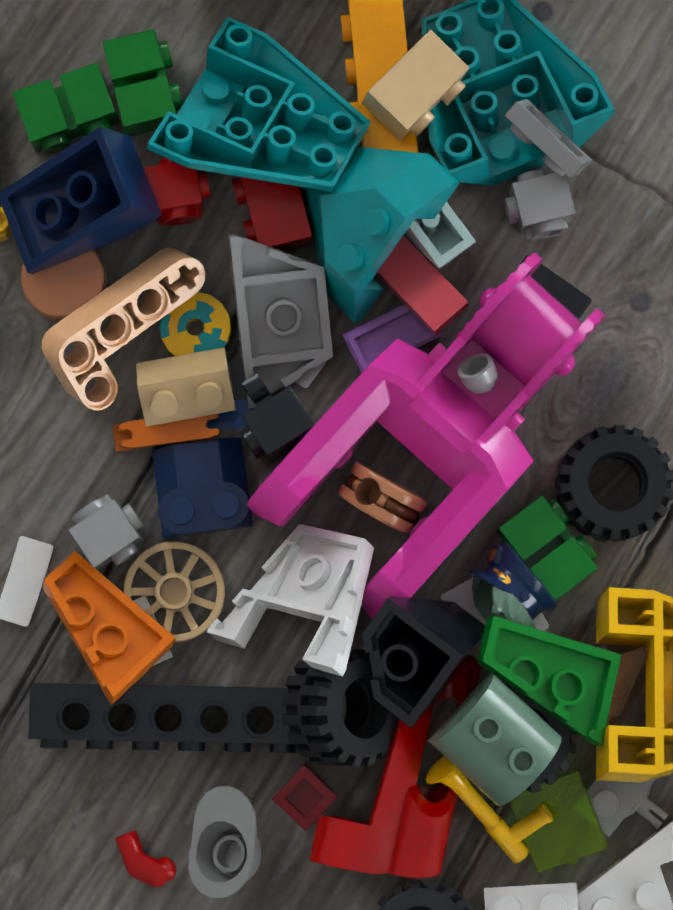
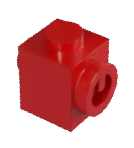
(178, 192)

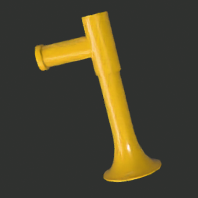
(506, 837)

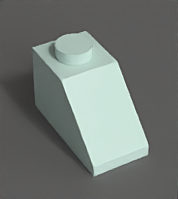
(440, 237)

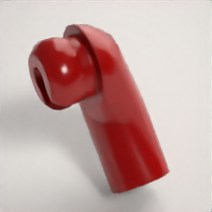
(142, 866)

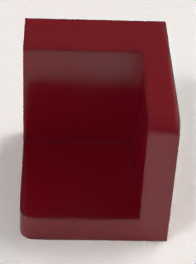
(305, 796)

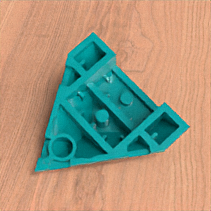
(368, 216)

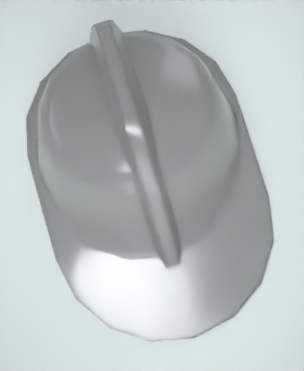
(223, 843)

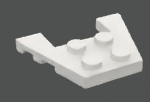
(313, 577)
(635, 879)

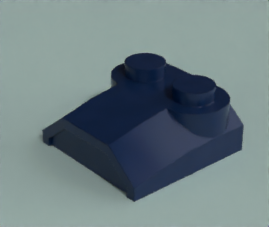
(201, 487)

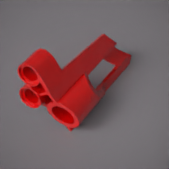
(407, 821)

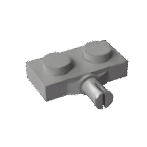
(617, 800)

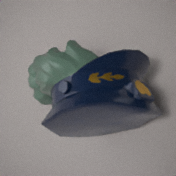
(509, 588)

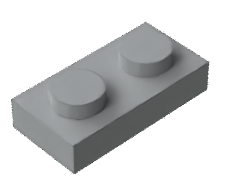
(534, 127)

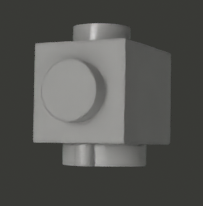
(540, 204)
(107, 532)

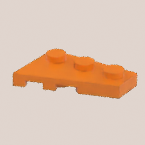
(106, 625)

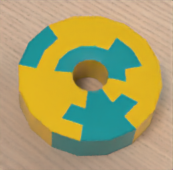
(199, 308)

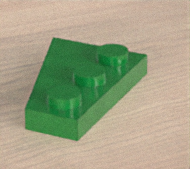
(554, 673)

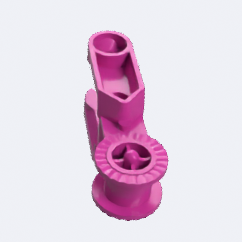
(454, 432)

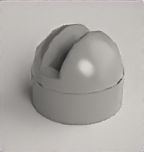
(478, 373)

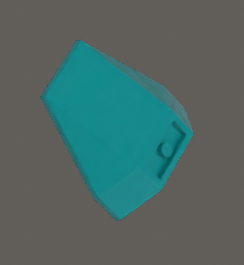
(508, 62)
(261, 116)

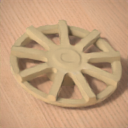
(175, 590)

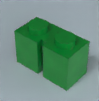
(140, 80)
(65, 112)
(547, 546)

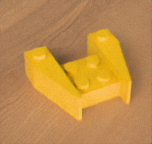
(639, 620)

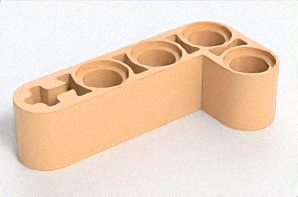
(169, 281)

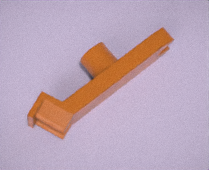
(136, 435)

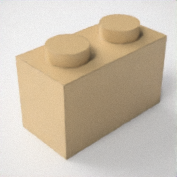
(416, 86)
(185, 386)

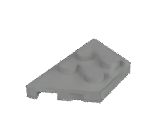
(278, 313)

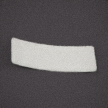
(24, 580)

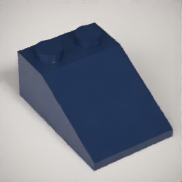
(79, 200)

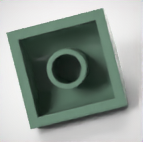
(497, 741)

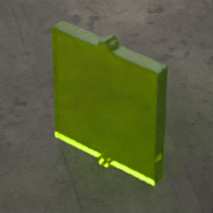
(574, 828)

